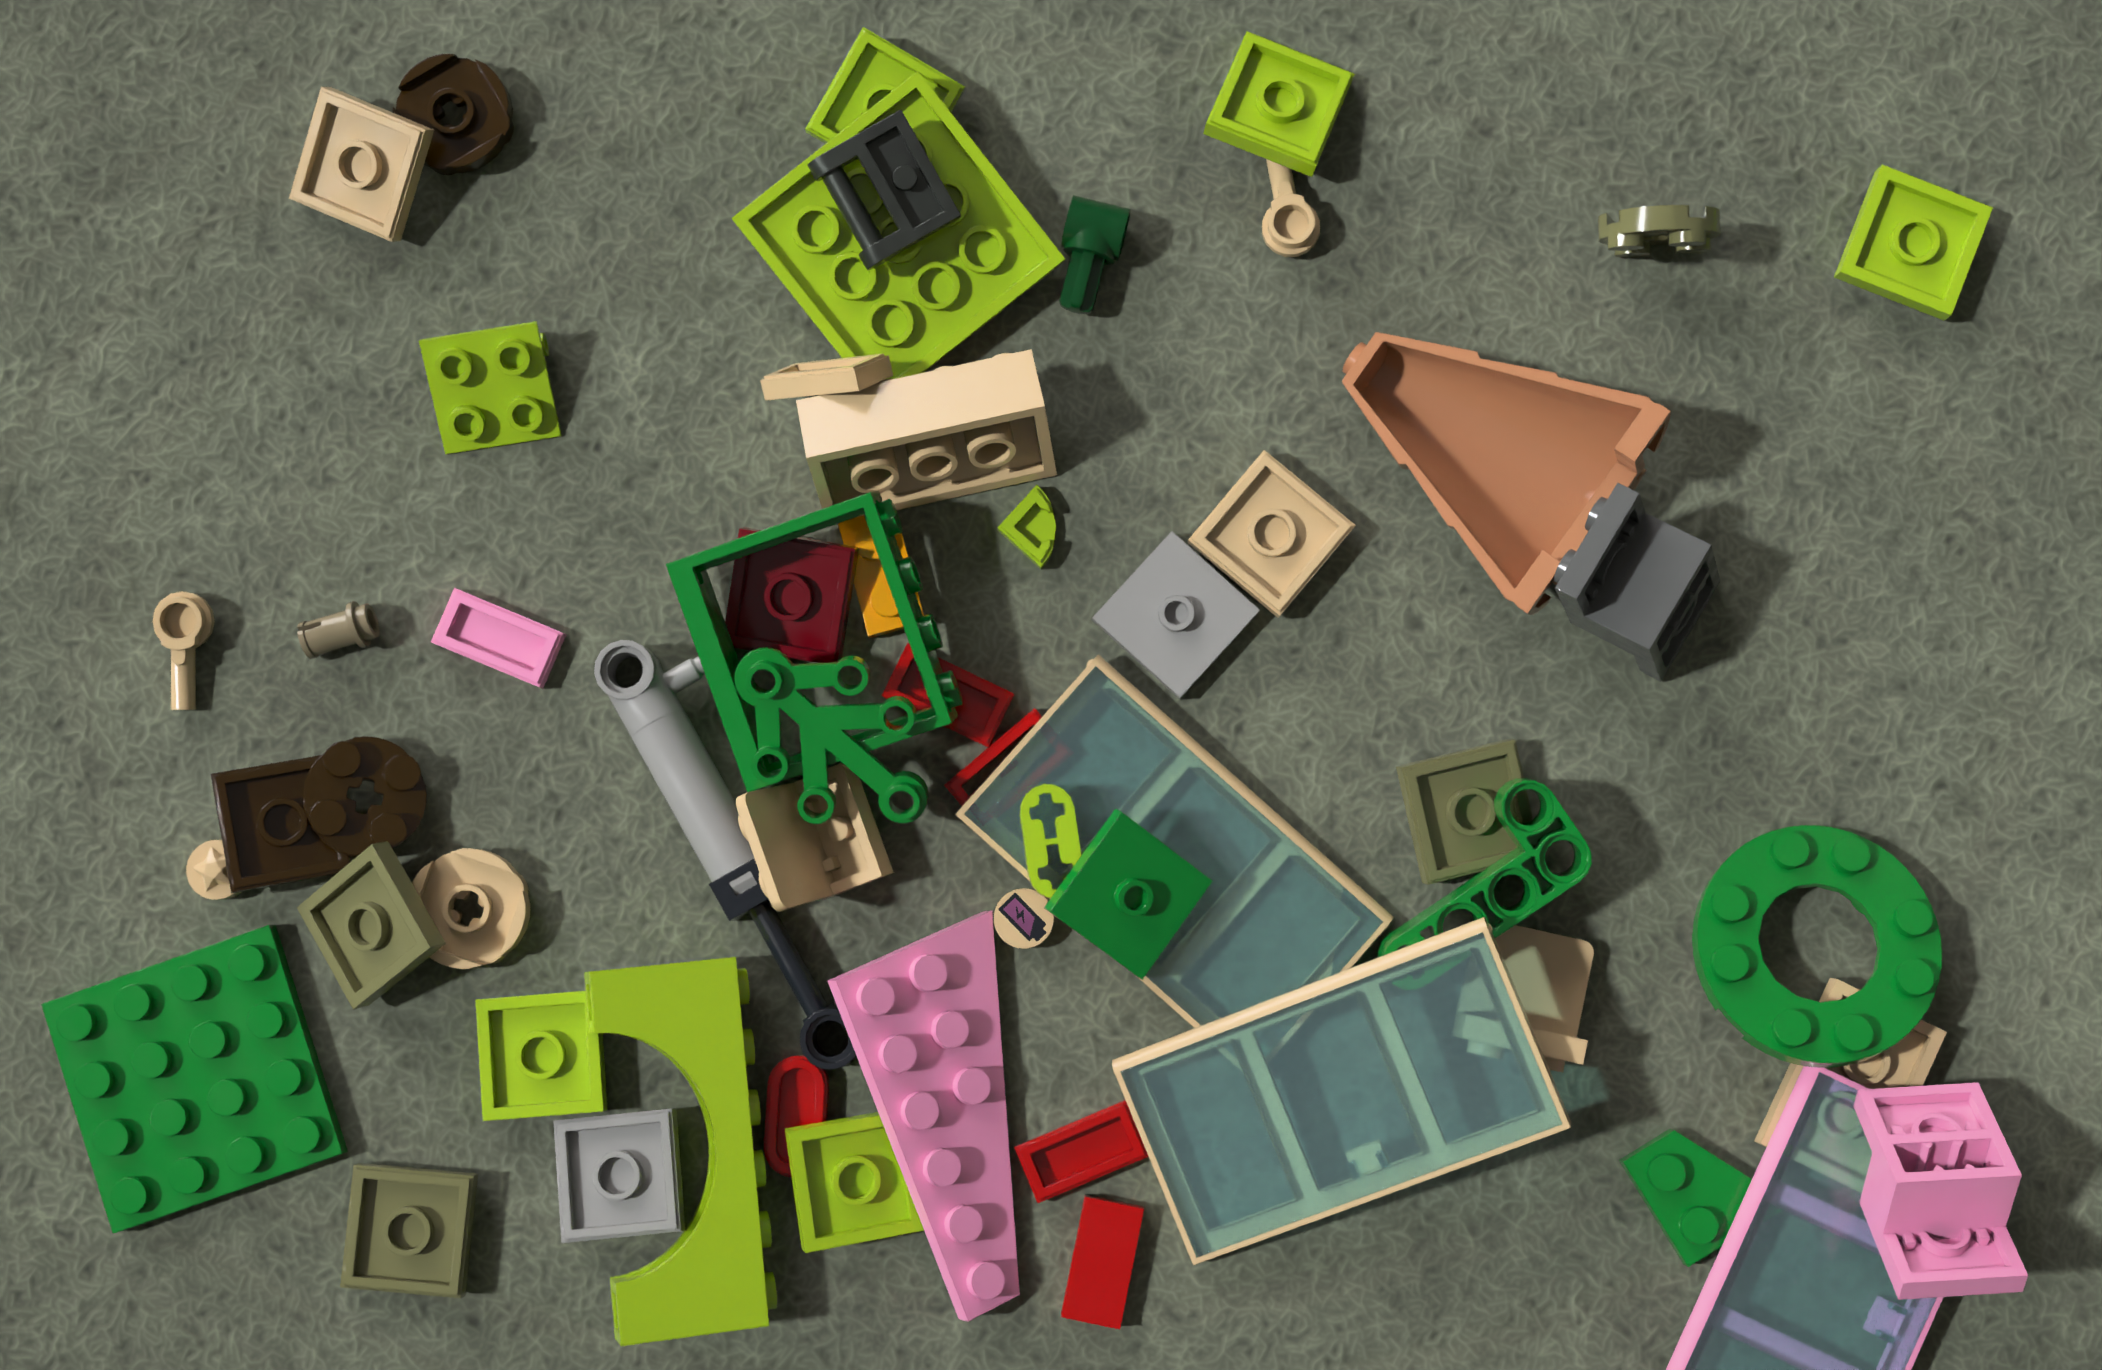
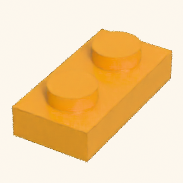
(870, 580)

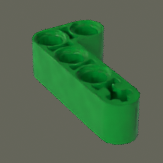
(1525, 861)

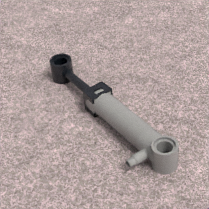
(709, 818)

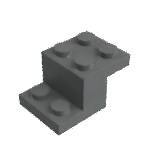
(1636, 581)

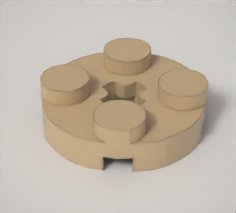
(500, 893)

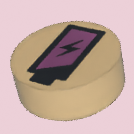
(1022, 918)

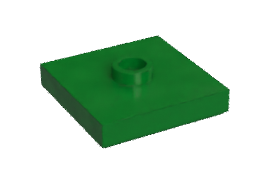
(1128, 894)

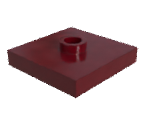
(793, 598)

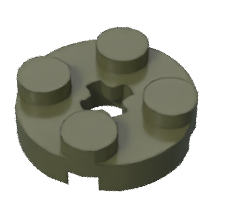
(1659, 225)

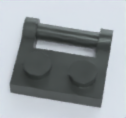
(902, 180)

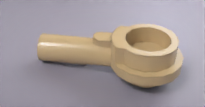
(1290, 223)
(182, 625)

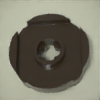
(485, 124)
(345, 767)

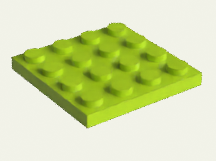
(927, 294)

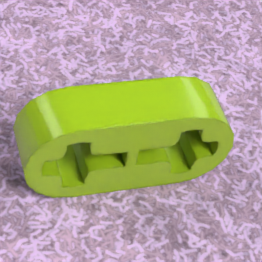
(1034, 836)

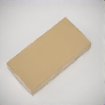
(826, 377)

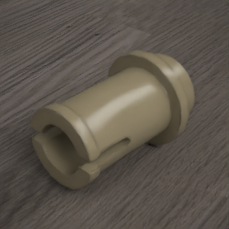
(339, 630)

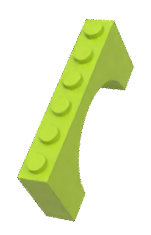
(716, 1267)

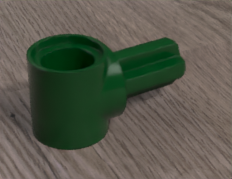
(1093, 239)

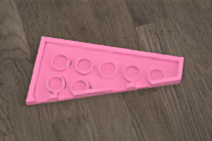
(936, 1072)

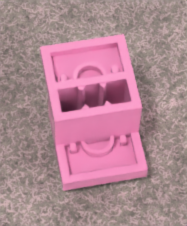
(1939, 1191)

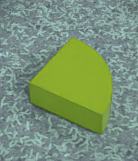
(1032, 527)

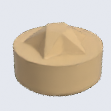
(208, 871)

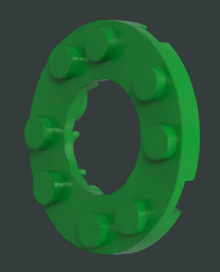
(1768, 1013)

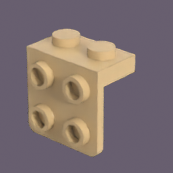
(808, 860)
(1552, 986)

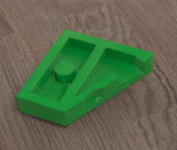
(1687, 1192)

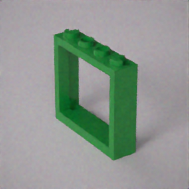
(720, 658)

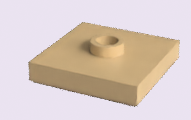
(361, 164)
(1271, 533)

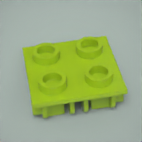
(491, 387)

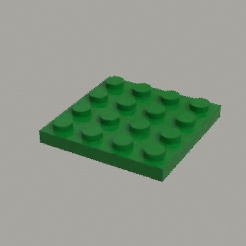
(194, 1078)

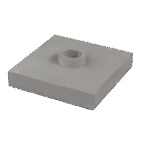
(1175, 615)
(619, 1175)

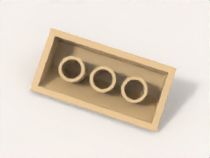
(930, 434)

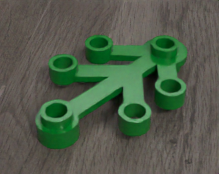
(823, 729)

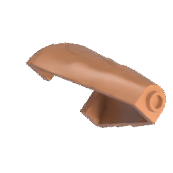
(1503, 449)

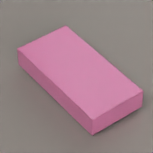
(498, 638)

